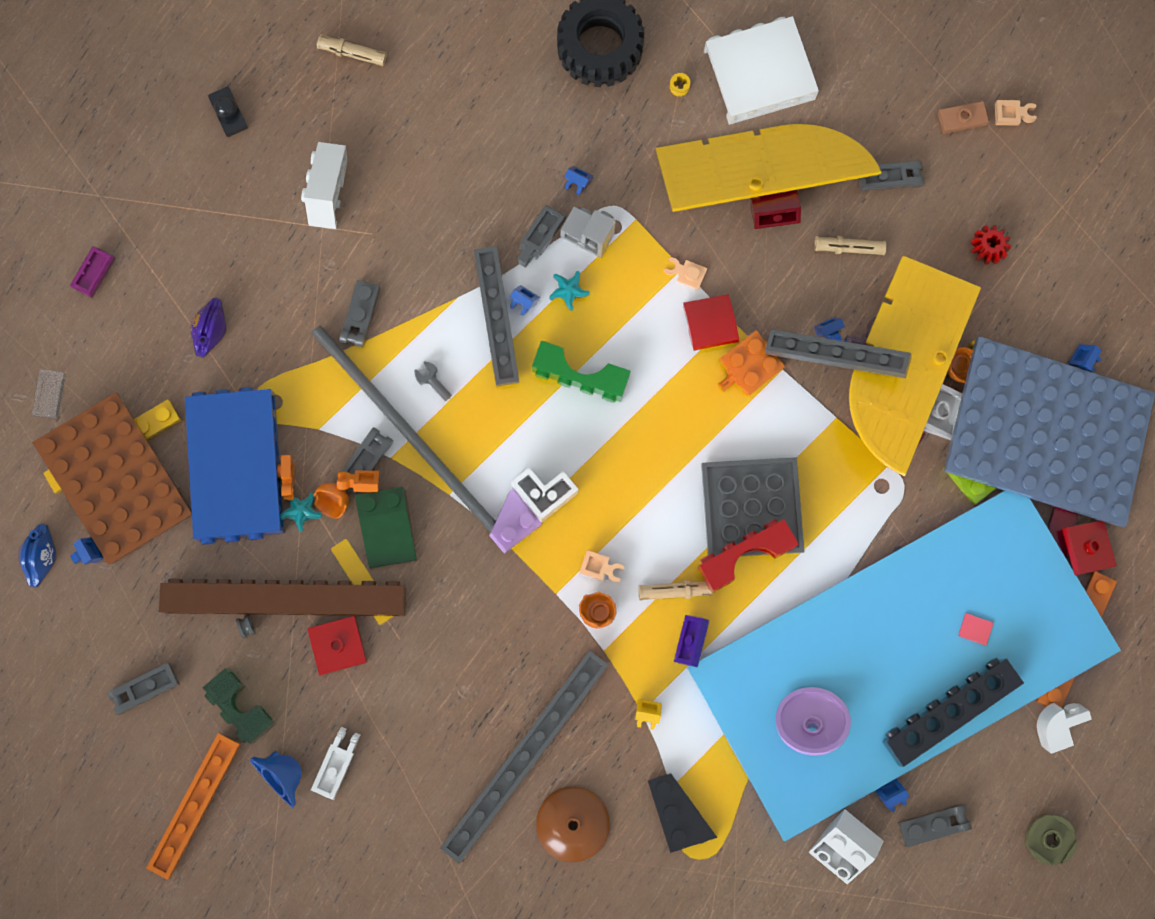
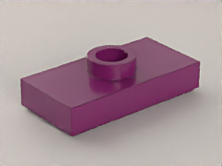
(92, 271)

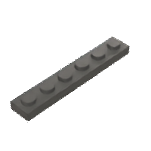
(496, 316)
(838, 353)

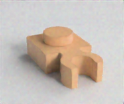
(1010, 113)
(689, 273)
(597, 566)

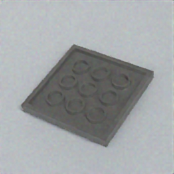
(746, 497)

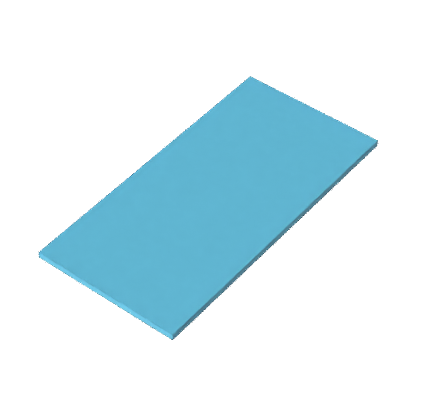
(894, 646)

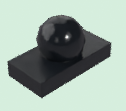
(227, 111)

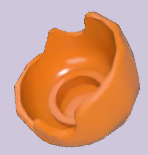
(960, 363)
(331, 500)
(597, 610)

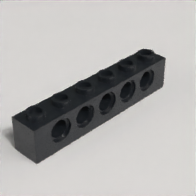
(1006, 682)

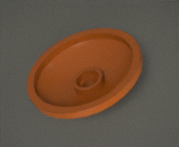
(572, 805)

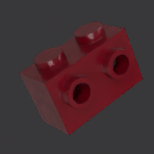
(776, 209)

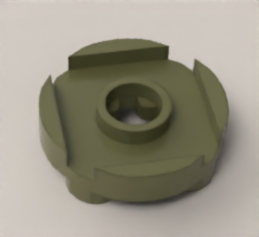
(1064, 835)

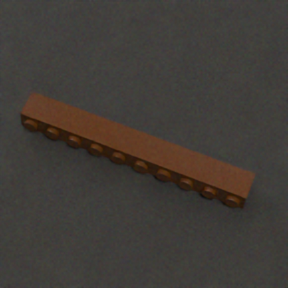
(282, 599)

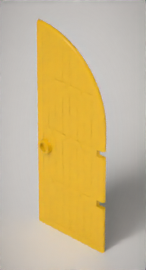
(760, 165)
(928, 322)

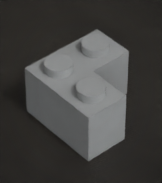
(589, 230)

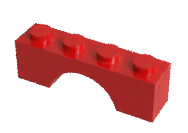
(774, 540)

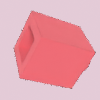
(975, 629)

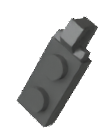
(540, 235)

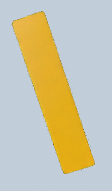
(354, 568)

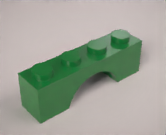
(608, 382)

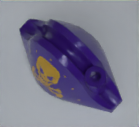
(208, 327)

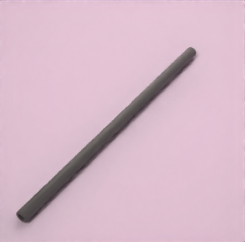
(404, 428)

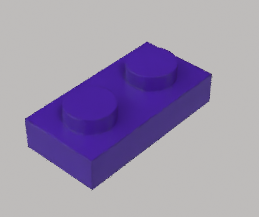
(691, 641)

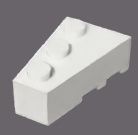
(324, 184)

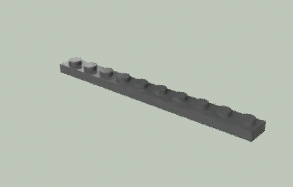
(524, 757)

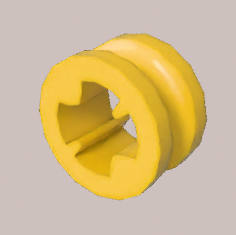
(679, 77)

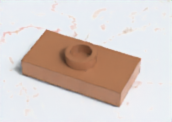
(963, 117)

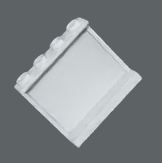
(761, 69)

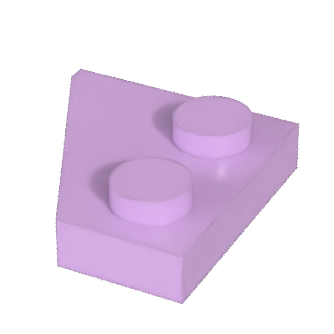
(513, 523)

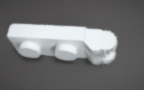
(335, 766)

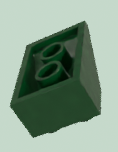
(386, 527)

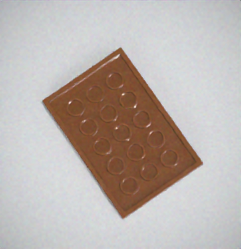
(112, 478)

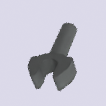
(432, 380)

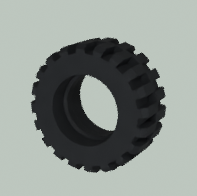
(593, 67)

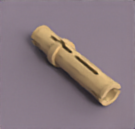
(342, 47)
(822, 244)
(673, 590)

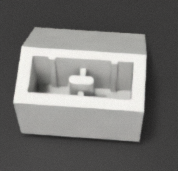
(846, 847)

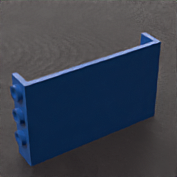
(233, 465)

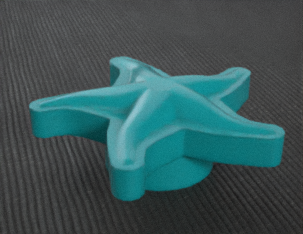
(568, 289)
(301, 511)

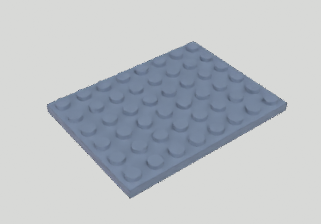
(1050, 432)

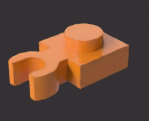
(286, 472)
(361, 481)

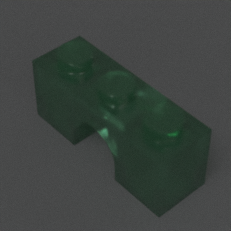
(223, 692)

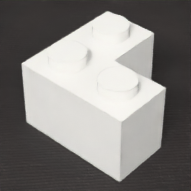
(544, 499)

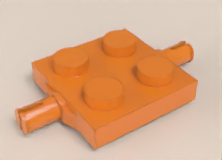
(749, 365)

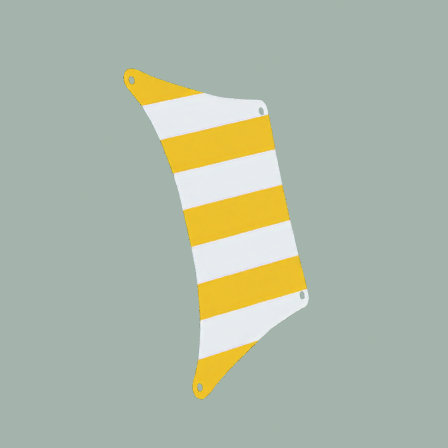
(628, 459)

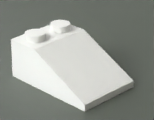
(944, 413)

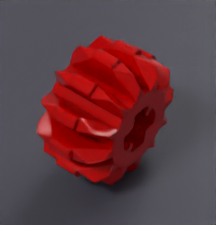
(984, 250)

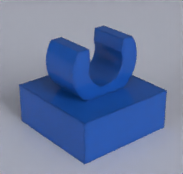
(579, 177)
(525, 298)
(830, 328)
(1085, 357)
(86, 552)
(892, 794)

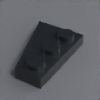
(678, 815)

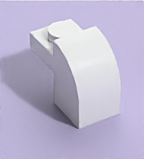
(1055, 722)

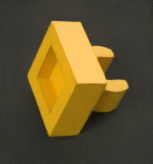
(648, 712)

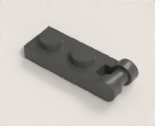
(894, 176)
(360, 313)
(366, 457)
(144, 688)
(934, 825)

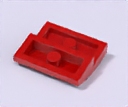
(711, 322)

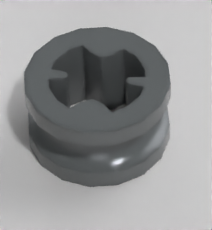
(245, 626)

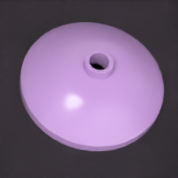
(814, 709)

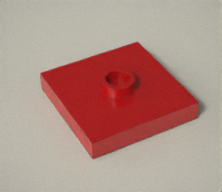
(1089, 547)
(337, 645)

